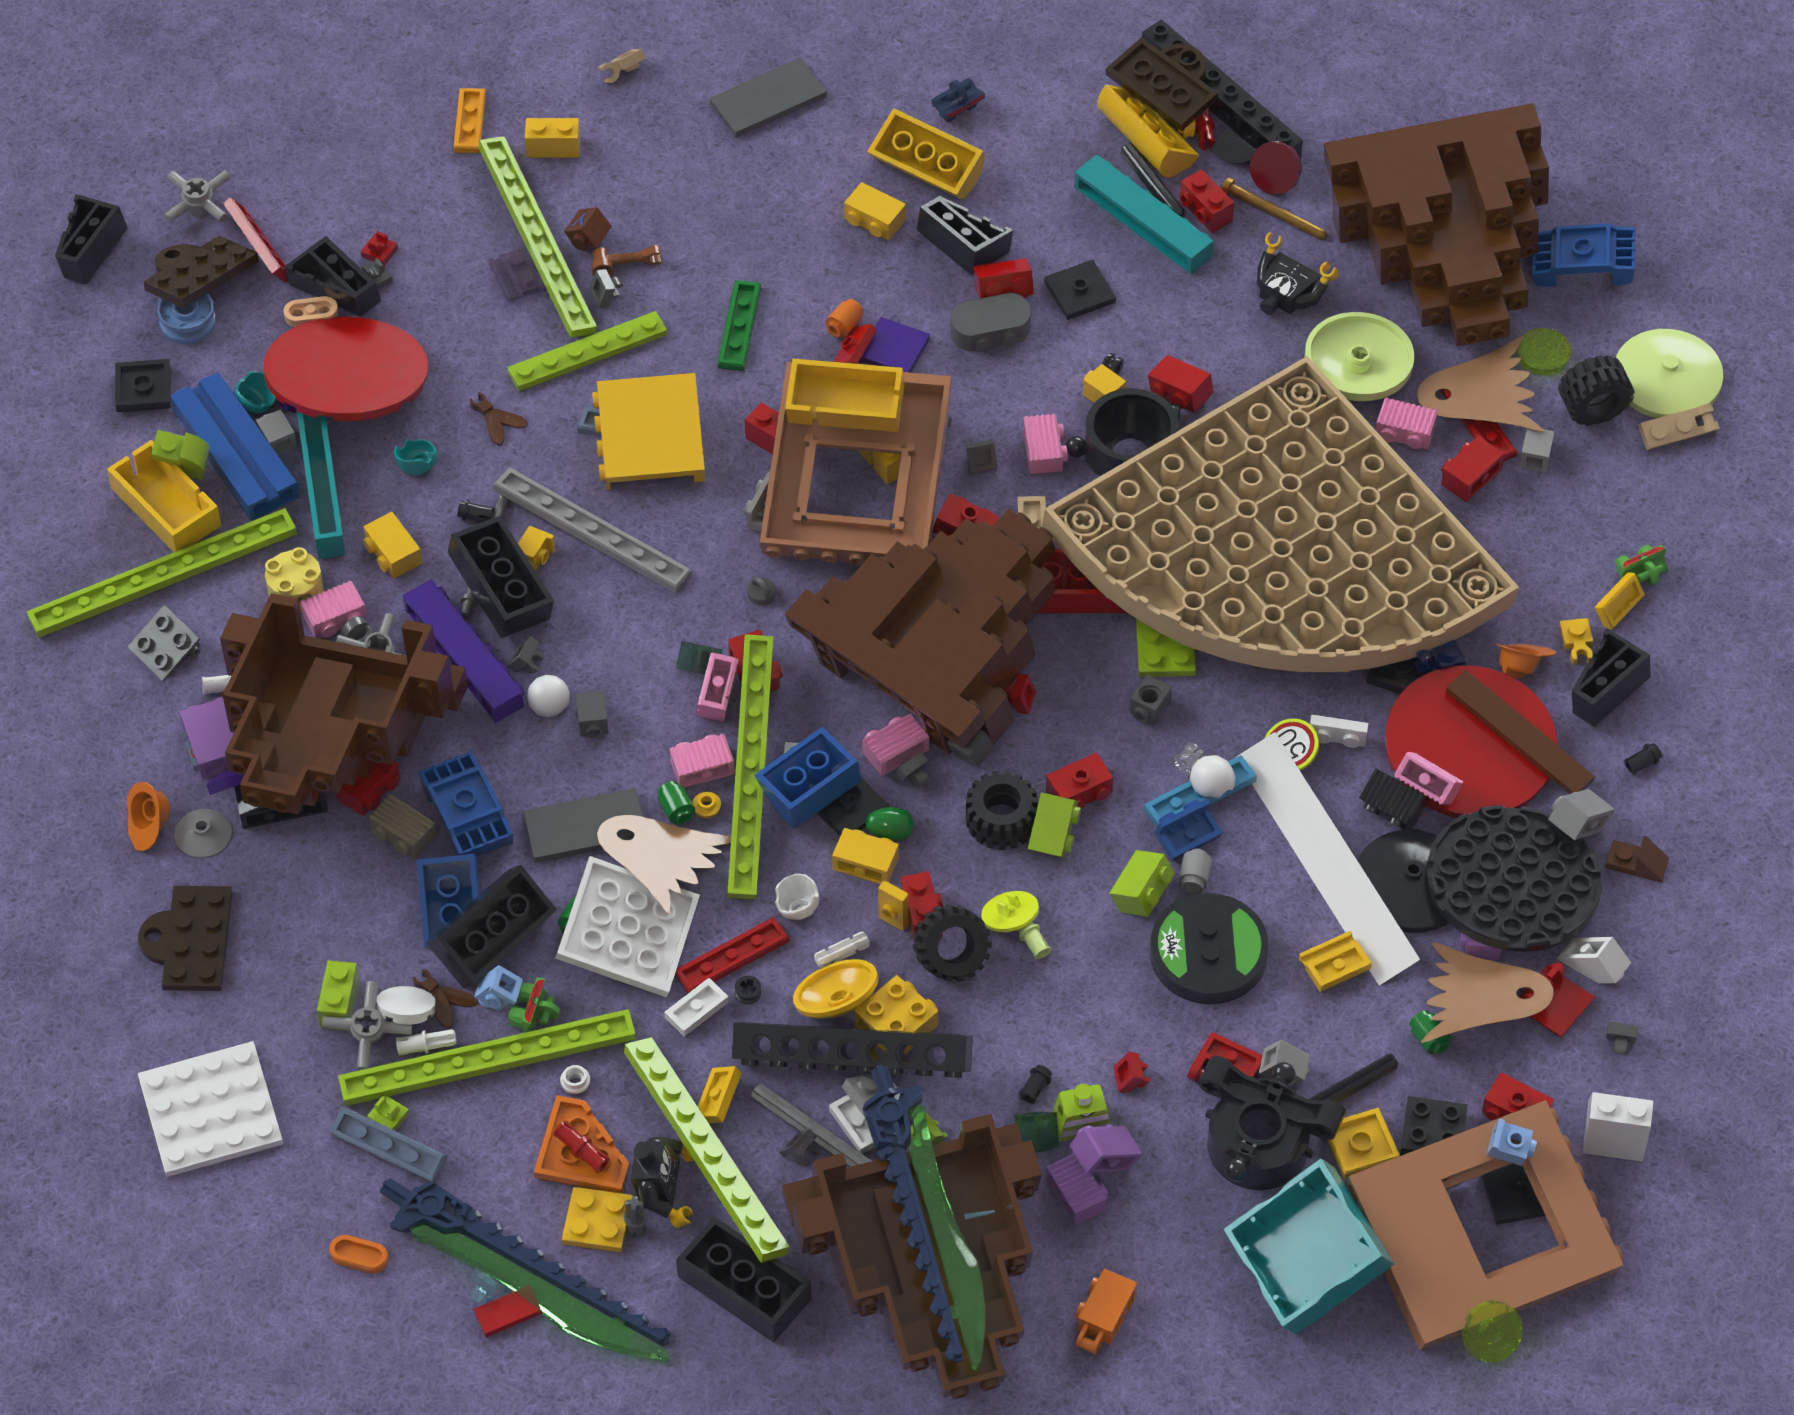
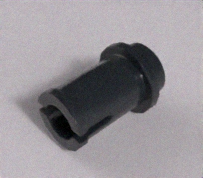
(474, 511)
(1643, 758)
(1039, 1078)

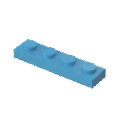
(1179, 797)

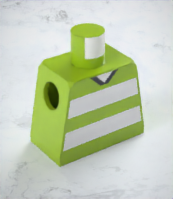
(1079, 1109)

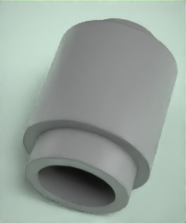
(1195, 871)

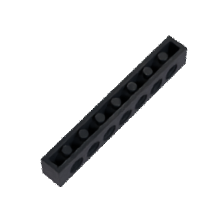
(1234, 104)
(956, 1047)

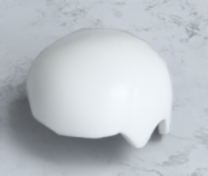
(548, 696)
(1212, 776)
(795, 891)

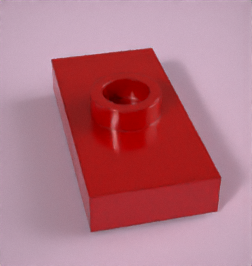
(855, 344)

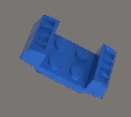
(1585, 250)
(466, 805)

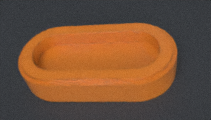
(358, 1254)

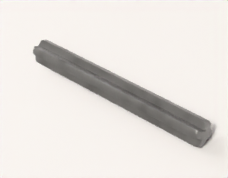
(801, 1121)

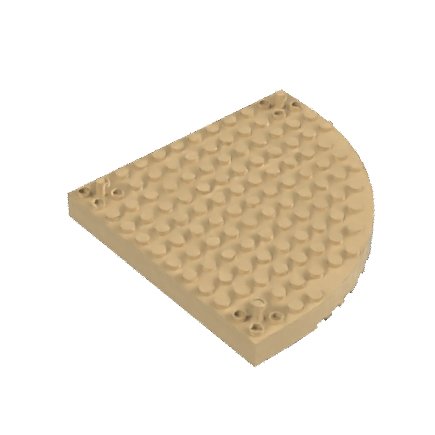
(1282, 537)

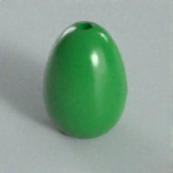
(890, 823)

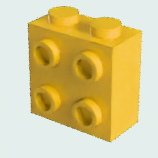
(897, 1008)

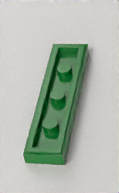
(739, 325)

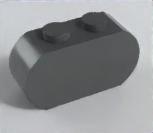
(990, 322)

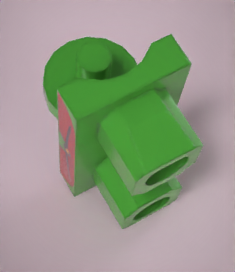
(1646, 565)
(533, 995)

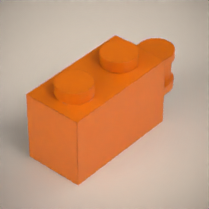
(1104, 1310)

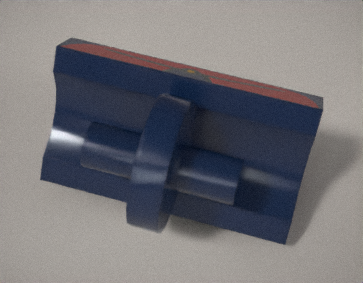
(958, 98)

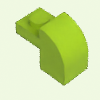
(186, 452)

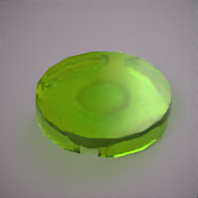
(1544, 351)
(1492, 1331)

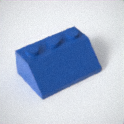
(809, 777)

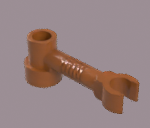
(603, 260)

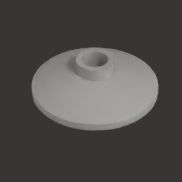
(203, 842)

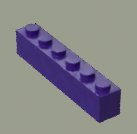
(461, 643)

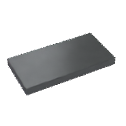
(768, 97)
(573, 825)

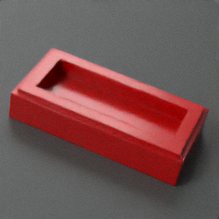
(504, 1313)

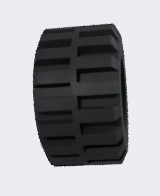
(1596, 390)
(996, 828)
(973, 953)

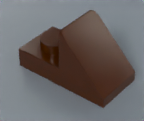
(1641, 861)

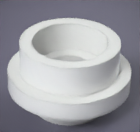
(572, 1072)

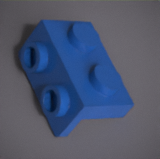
(1187, 829)

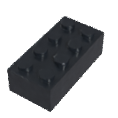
(500, 576)
(491, 926)
(731, 1275)

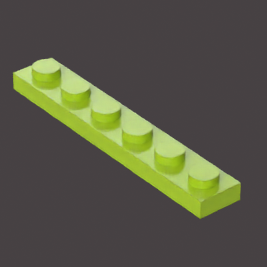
(587, 351)

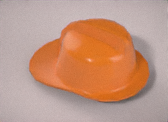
(1521, 659)
(146, 814)

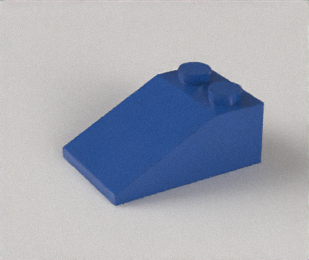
(445, 889)

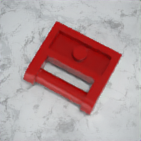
(1217, 1045)

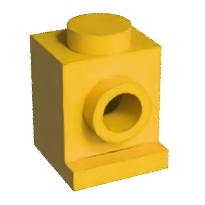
(537, 546)

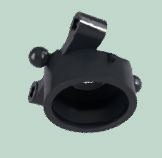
(1123, 416)
(1270, 1161)

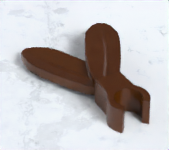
(495, 419)
(443, 997)

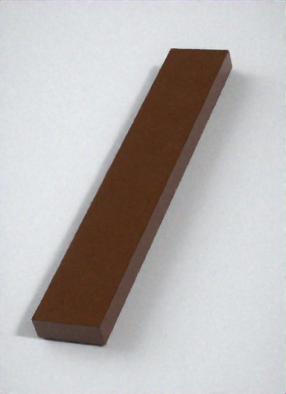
(1519, 733)

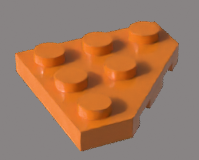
(559, 1165)

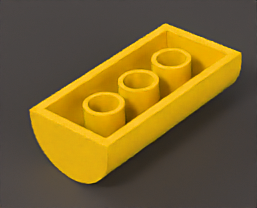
(1147, 131)
(928, 154)

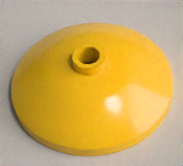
(836, 989)

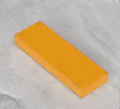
(469, 120)

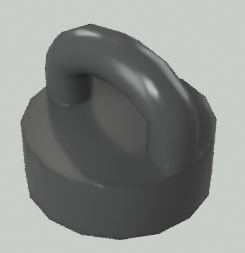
(761, 591)
(357, 629)

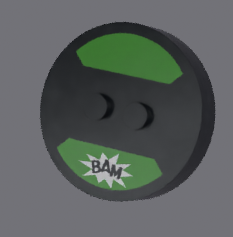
(1209, 948)

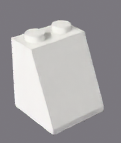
(1617, 1126)

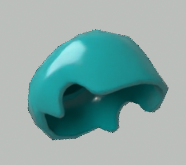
(254, 393)
(416, 457)

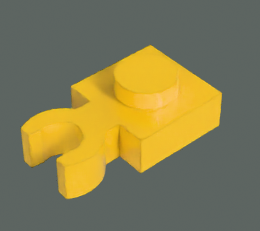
(1577, 635)

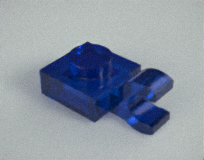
(1440, 657)

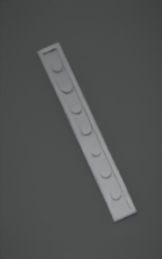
(592, 530)

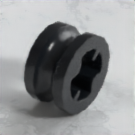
(1113, 364)
(744, 982)

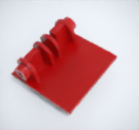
(1567, 1003)

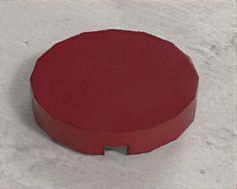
(1275, 167)

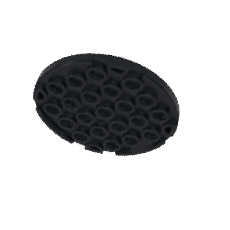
(1513, 879)

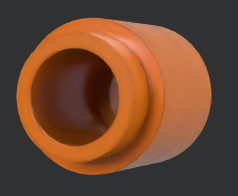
(844, 318)

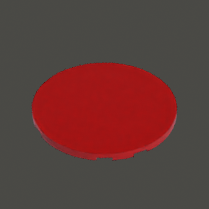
(346, 368)
(1448, 735)

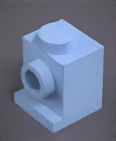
(494, 996)
(1502, 1147)

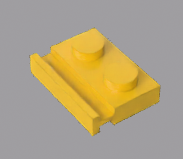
(1335, 961)

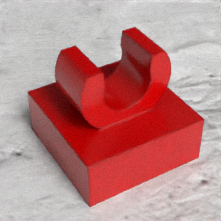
(379, 247)
(1021, 693)
(1129, 1073)

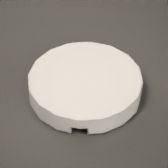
(406, 1004)

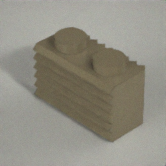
(402, 827)

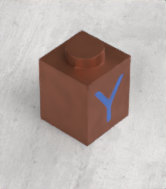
(587, 229)

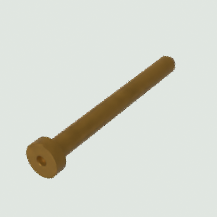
(1230, 188)

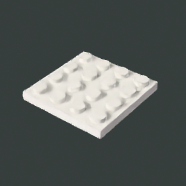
(624, 930)
(210, 1109)

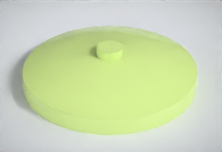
(1362, 355)
(1670, 371)

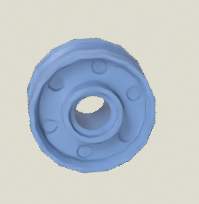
(189, 323)

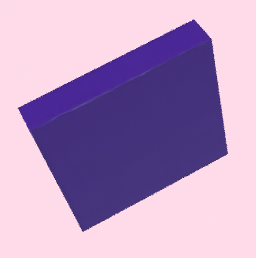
(895, 345)

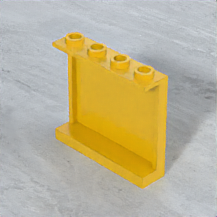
(649, 428)

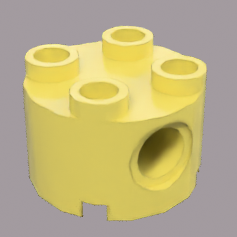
(294, 575)

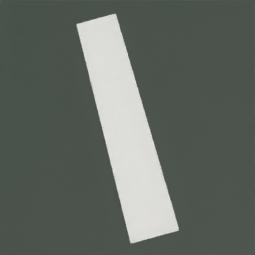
(1328, 859)

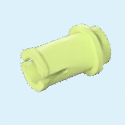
(1034, 940)

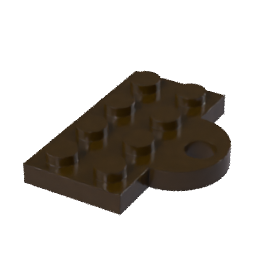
(1164, 80)
(192, 271)
(191, 938)

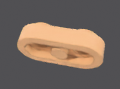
(310, 309)

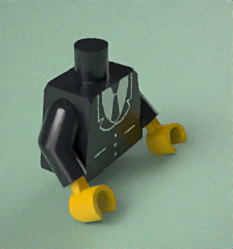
(1289, 283)
(656, 1175)

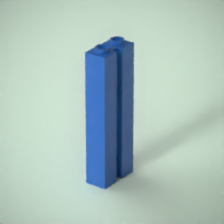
(236, 446)

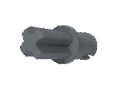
(635, 1217)

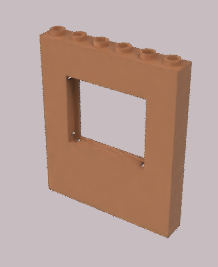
(850, 538)
(1434, 1263)

